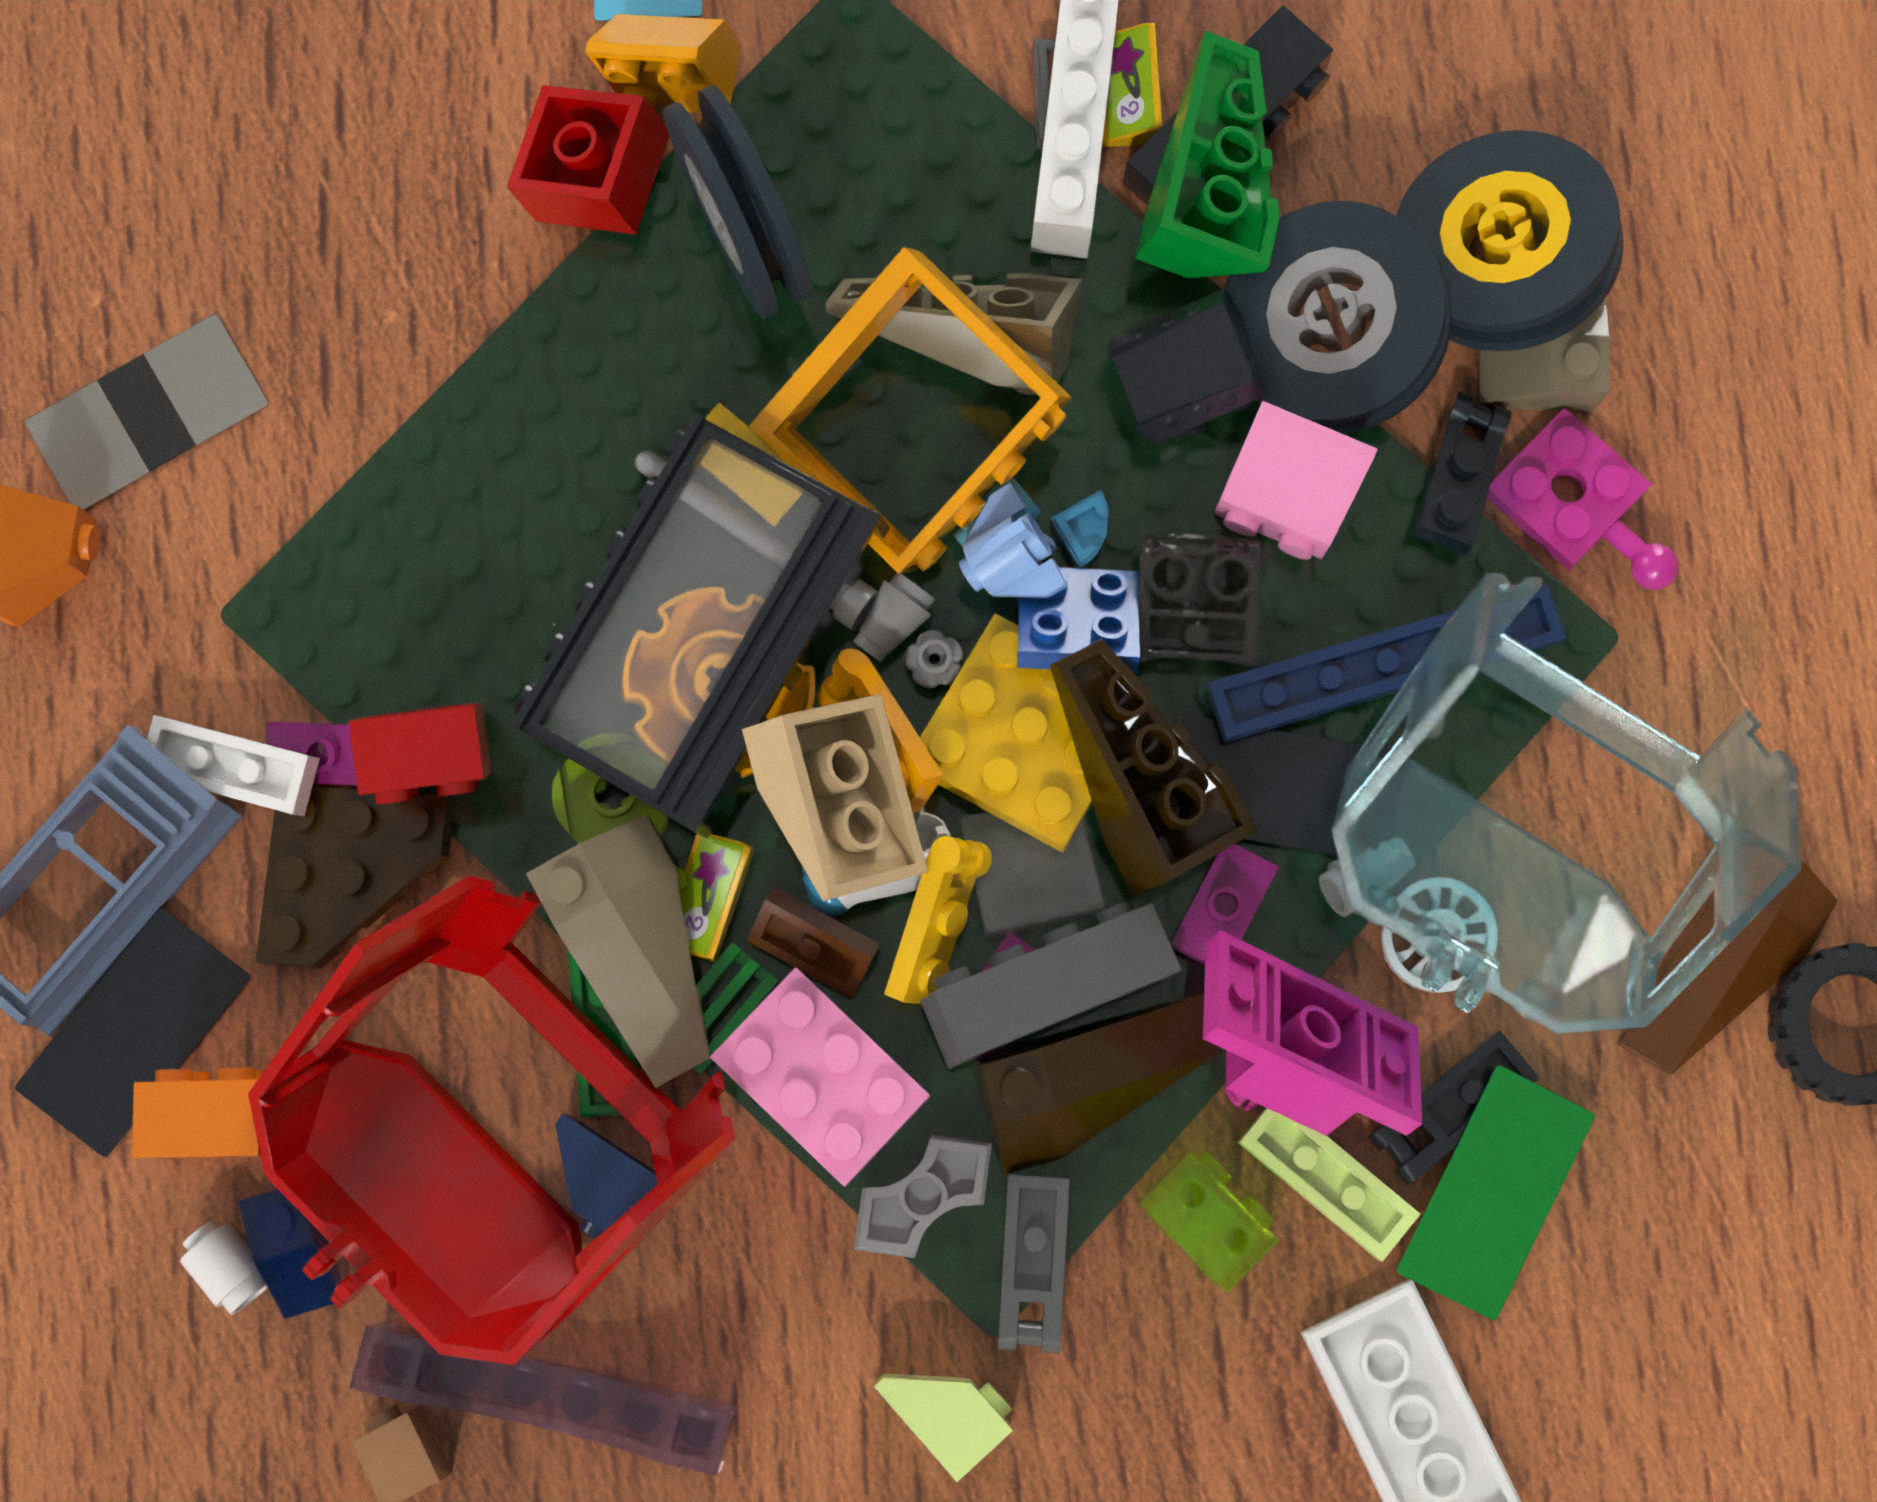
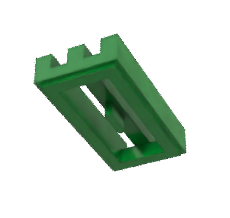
(713, 975)

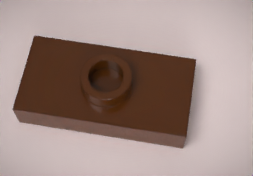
(813, 942)

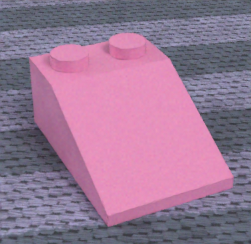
(1293, 482)

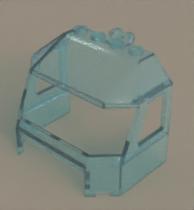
(1509, 905)

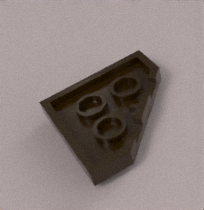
(344, 869)

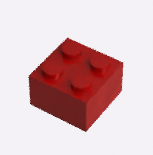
(589, 159)
(420, 749)

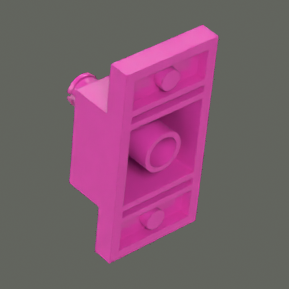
(1307, 1043)

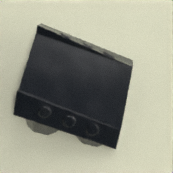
(1187, 368)

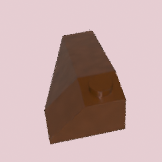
(1736, 975)

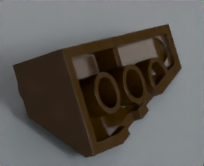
(1148, 785)

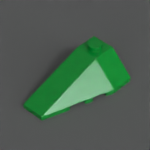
(1213, 186)

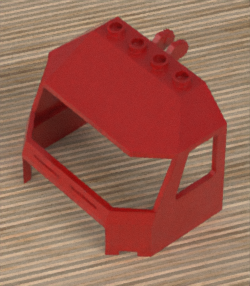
(417, 1184)

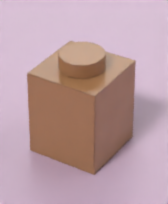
(399, 1454)

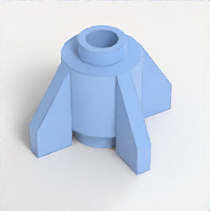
(1009, 552)

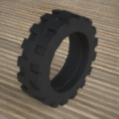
(1792, 1031)

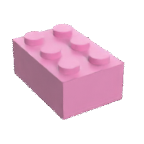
(820, 1077)

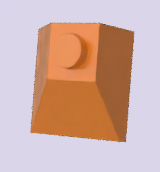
(41, 552)

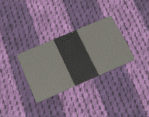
(146, 413)

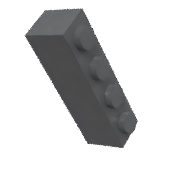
(1049, 984)

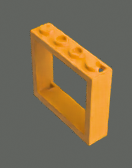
(840, 350)

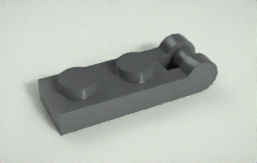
(1033, 1261)

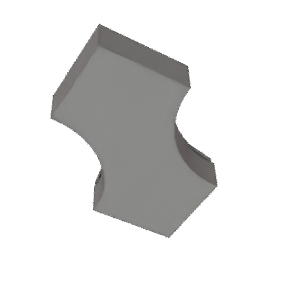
(898, 1214)

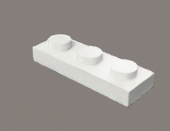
(237, 765)

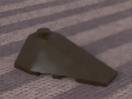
(1078, 1082)

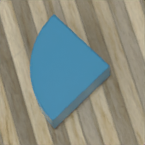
(1083, 529)

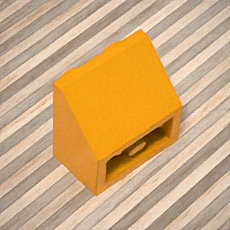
(666, 57)

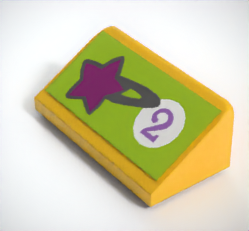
(1133, 89)
(713, 887)

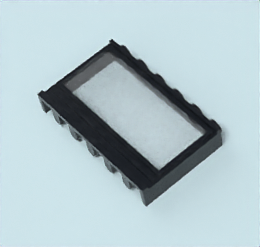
(696, 622)

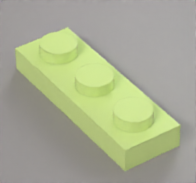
(1331, 1181)

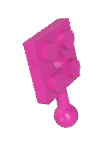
(1573, 528)

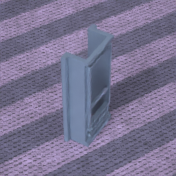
(165, 808)

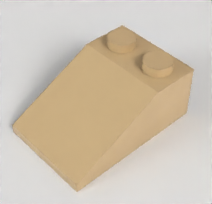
(838, 794)

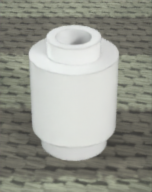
(223, 1266)

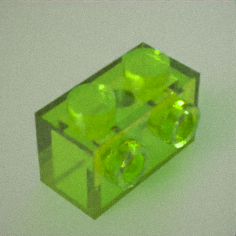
(1208, 1220)

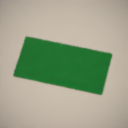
(1496, 1193)

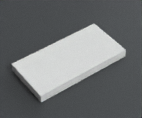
(1406, 1402)

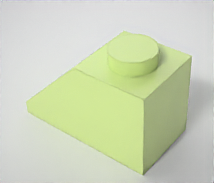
(949, 1416)

